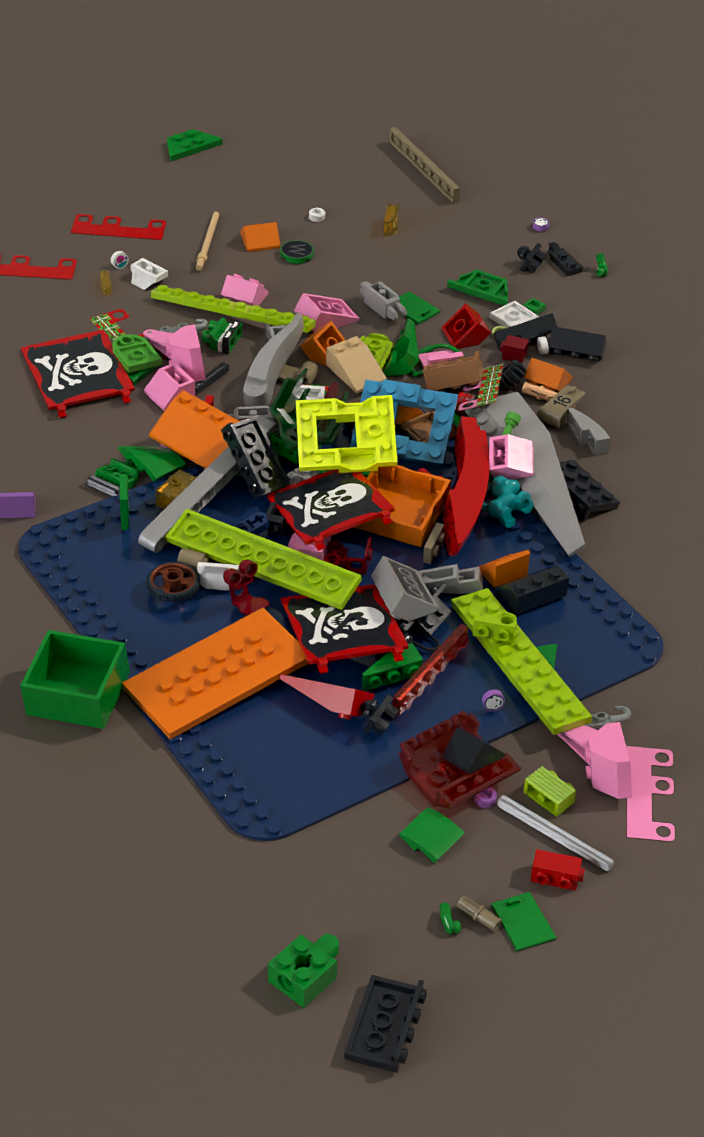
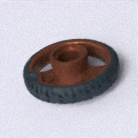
(173, 582)

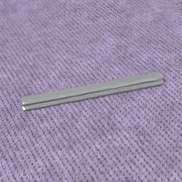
(555, 833)

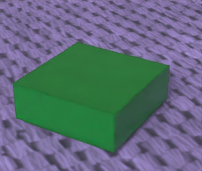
(535, 306)

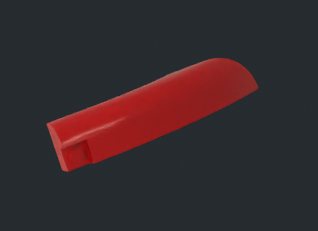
(472, 481)

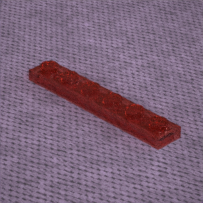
(428, 671)

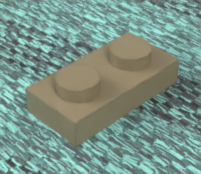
(433, 543)

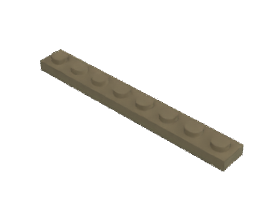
(424, 165)

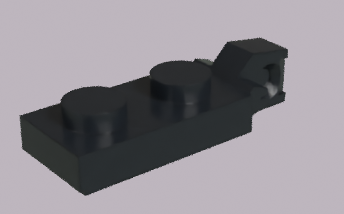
(564, 260)

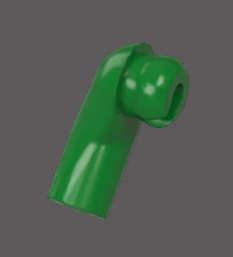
(602, 266)
(446, 918)

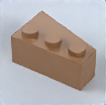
(454, 373)

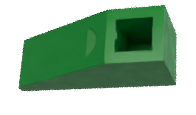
(388, 671)

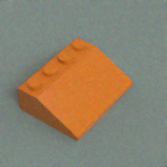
(192, 429)

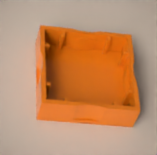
(416, 501)

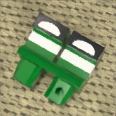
(222, 335)

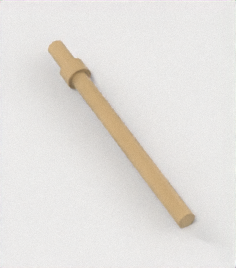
(202, 256)

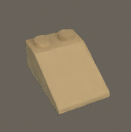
(353, 363)

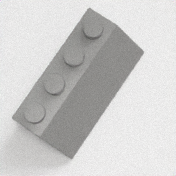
(403, 590)

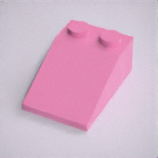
(325, 309)

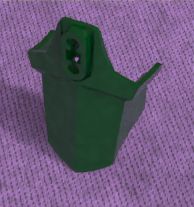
(284, 411)

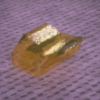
(391, 220)

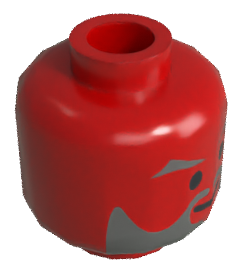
(464, 397)

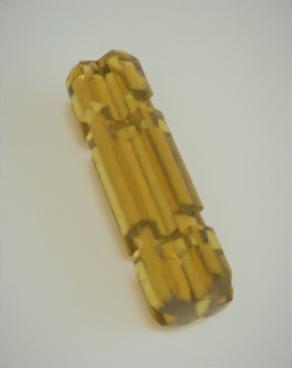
(105, 282)

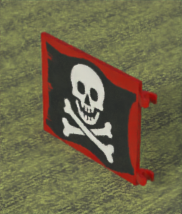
(77, 370)
(330, 505)
(316, 621)

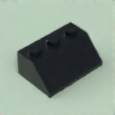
(577, 343)
(534, 589)

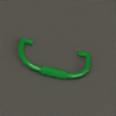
(428, 349)

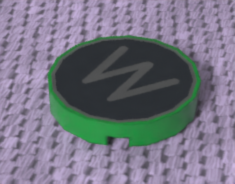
(297, 251)

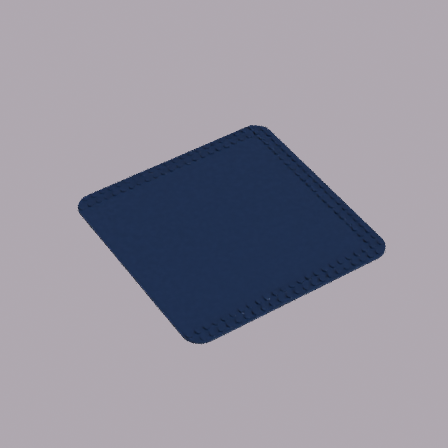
(278, 754)

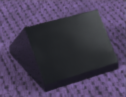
(470, 752)

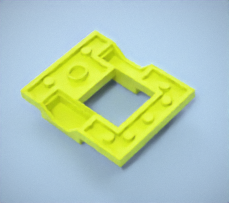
(373, 434)

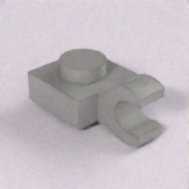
(298, 476)

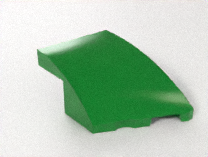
(155, 460)

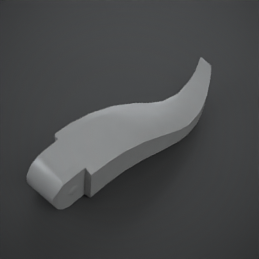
(268, 364)

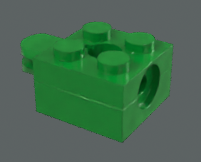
(314, 969)

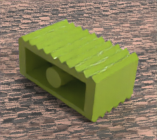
(549, 791)

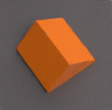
(260, 237)
(506, 568)

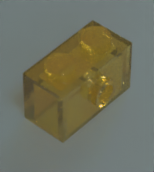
(173, 488)

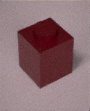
(514, 348)

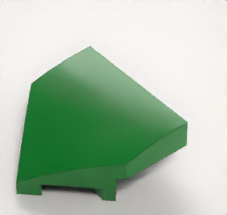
(112, 472)

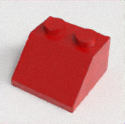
(465, 328)

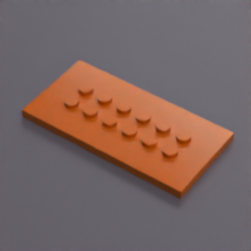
(215, 673)

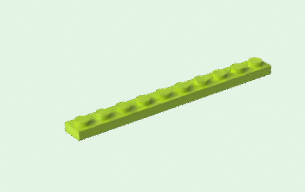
(227, 307)

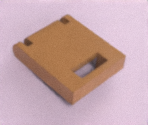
(420, 427)

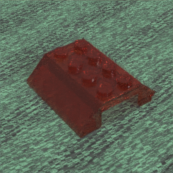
(439, 779)

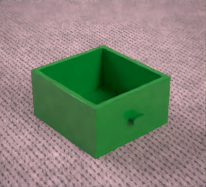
(75, 679)

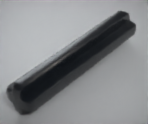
(211, 376)

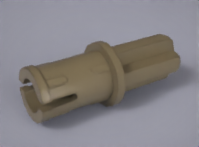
(479, 913)

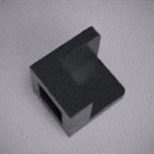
(277, 523)

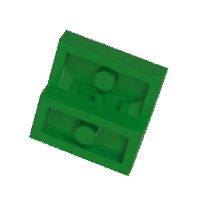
(431, 834)

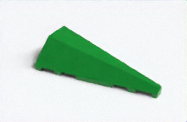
(404, 353)

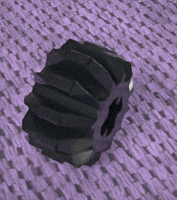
(512, 375)

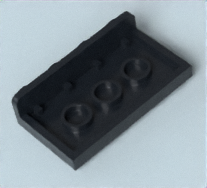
(255, 457)
(585, 491)
(385, 1023)

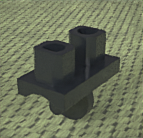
(532, 258)
(371, 709)

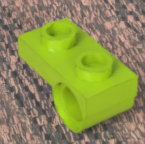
(498, 628)

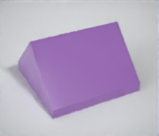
(17, 505)

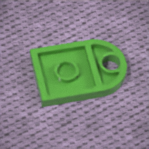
(135, 353)

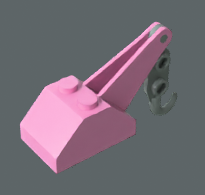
(180, 346)
(604, 752)

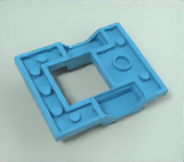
(415, 397)

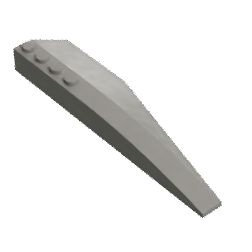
(548, 484)

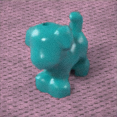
(506, 500)

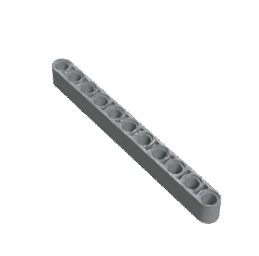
(196, 494)

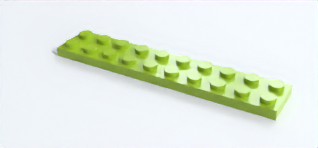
(274, 561)
(525, 667)

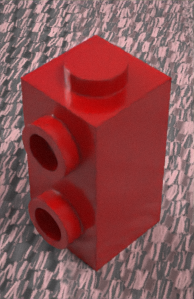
(557, 870)

